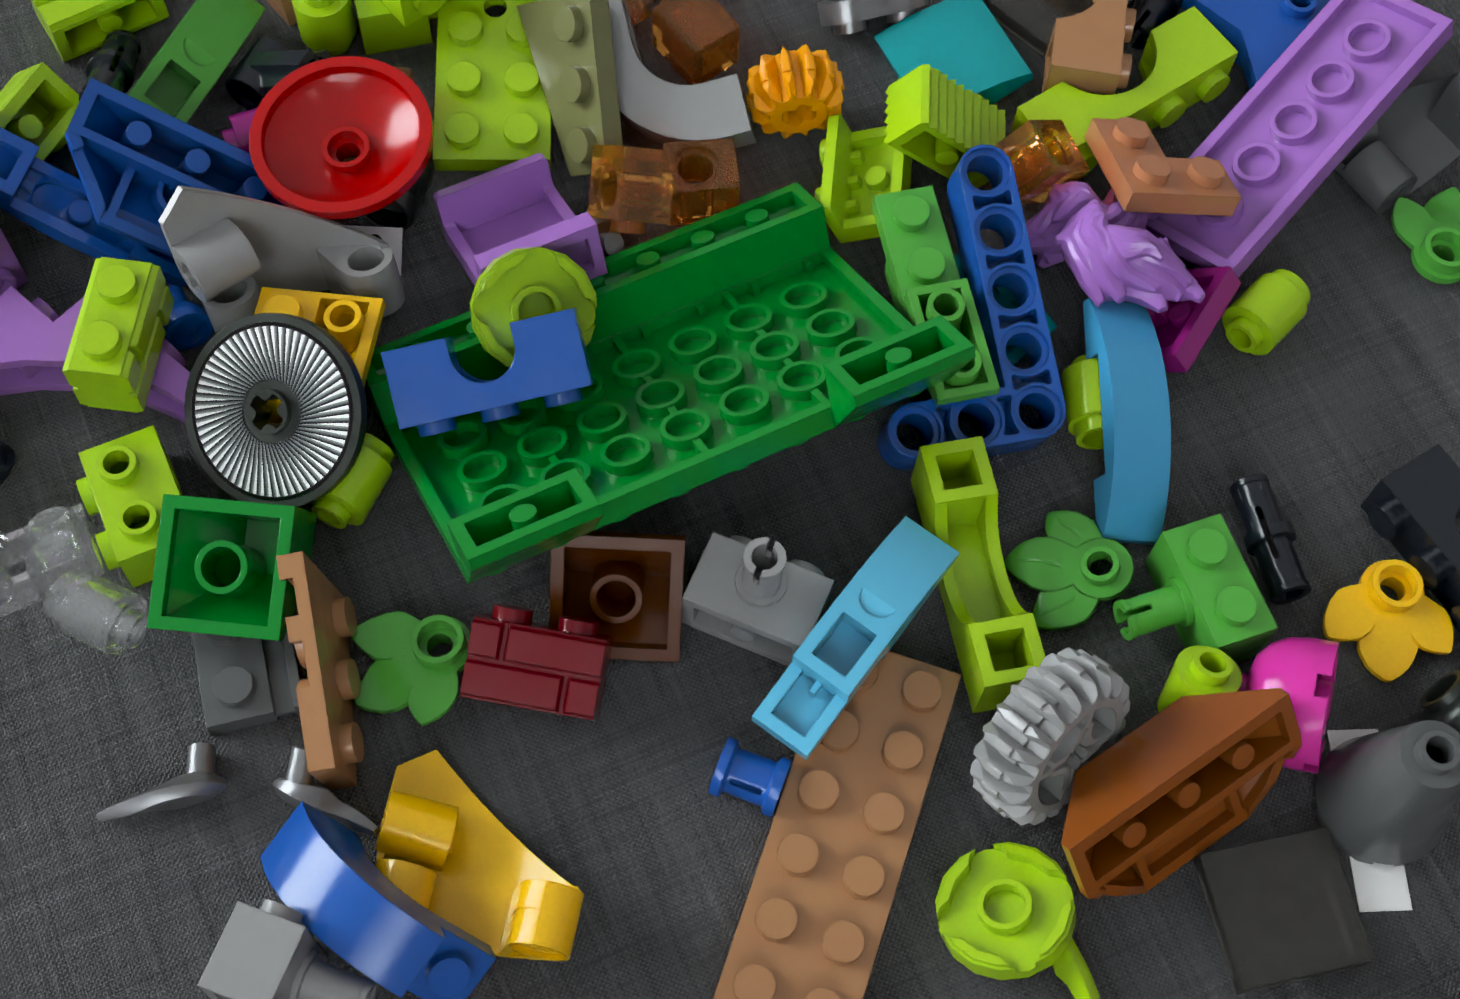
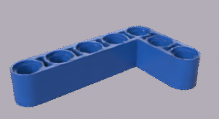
(1023, 326)

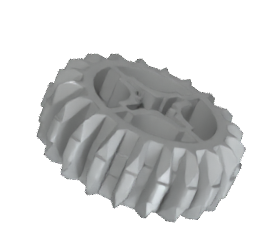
(1046, 732)

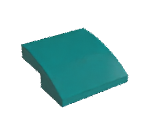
(960, 42)

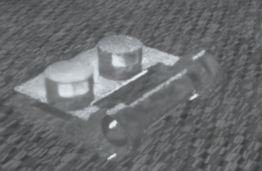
(57, 554)

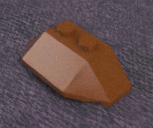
(1175, 788)

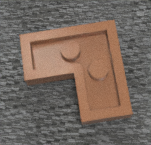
(1156, 183)

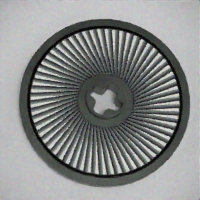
(320, 409)

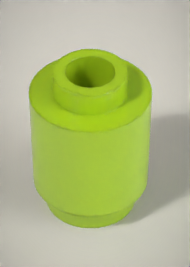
(326, 24)
(1266, 312)
(1083, 402)
(360, 488)
(1200, 672)

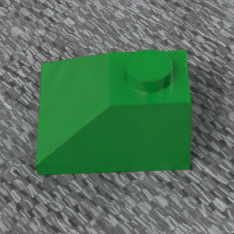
(221, 566)

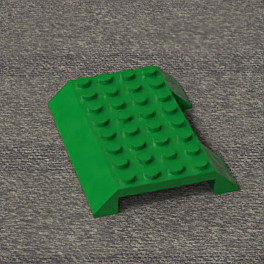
(699, 363)

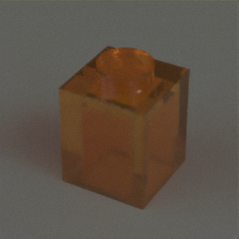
(696, 37)

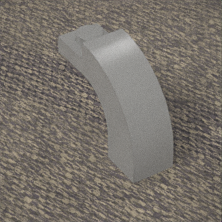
(672, 110)

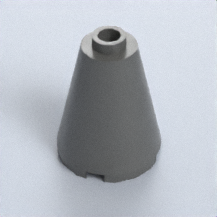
(1390, 792)

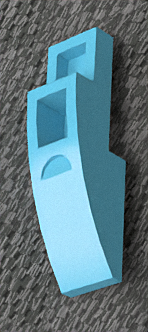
(854, 636)

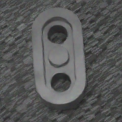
(851, 15)

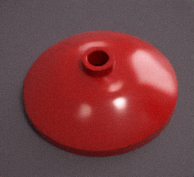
(334, 113)

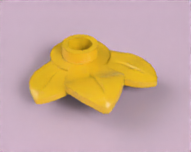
(1384, 628)

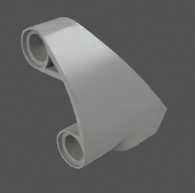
(239, 244)

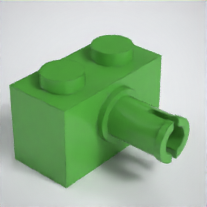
(1200, 591)

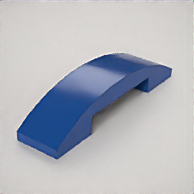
(60, 208)

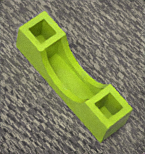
(1179, 67)
(988, 625)

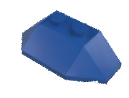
(139, 155)

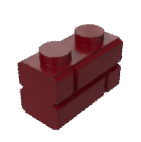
(537, 663)

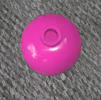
(1308, 673)

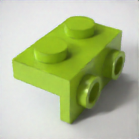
(855, 171)

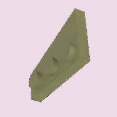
(577, 74)

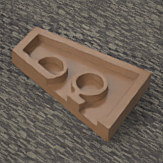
(324, 698)

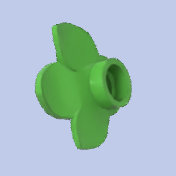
(1431, 234)
(1061, 572)
(404, 668)

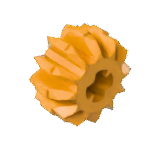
(794, 91)

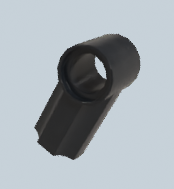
(264, 67)

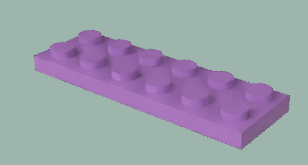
(1305, 122)

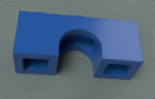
(434, 388)

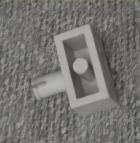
(755, 596)
(275, 957)

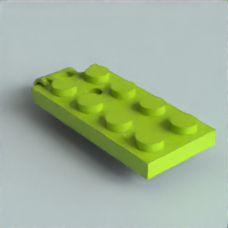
(486, 90)

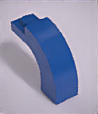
(366, 918)

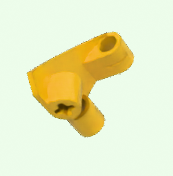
(470, 868)

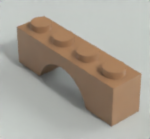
(1089, 48)

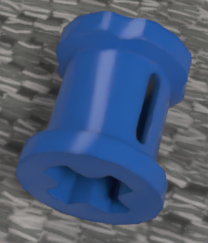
(749, 776)

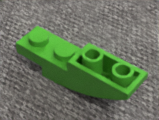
(196, 55)
(928, 284)

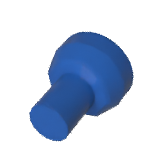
(188, 322)

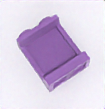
(515, 210)

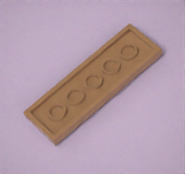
(841, 841)

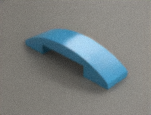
(1134, 422)

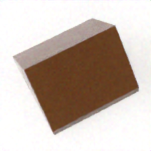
(627, 586)

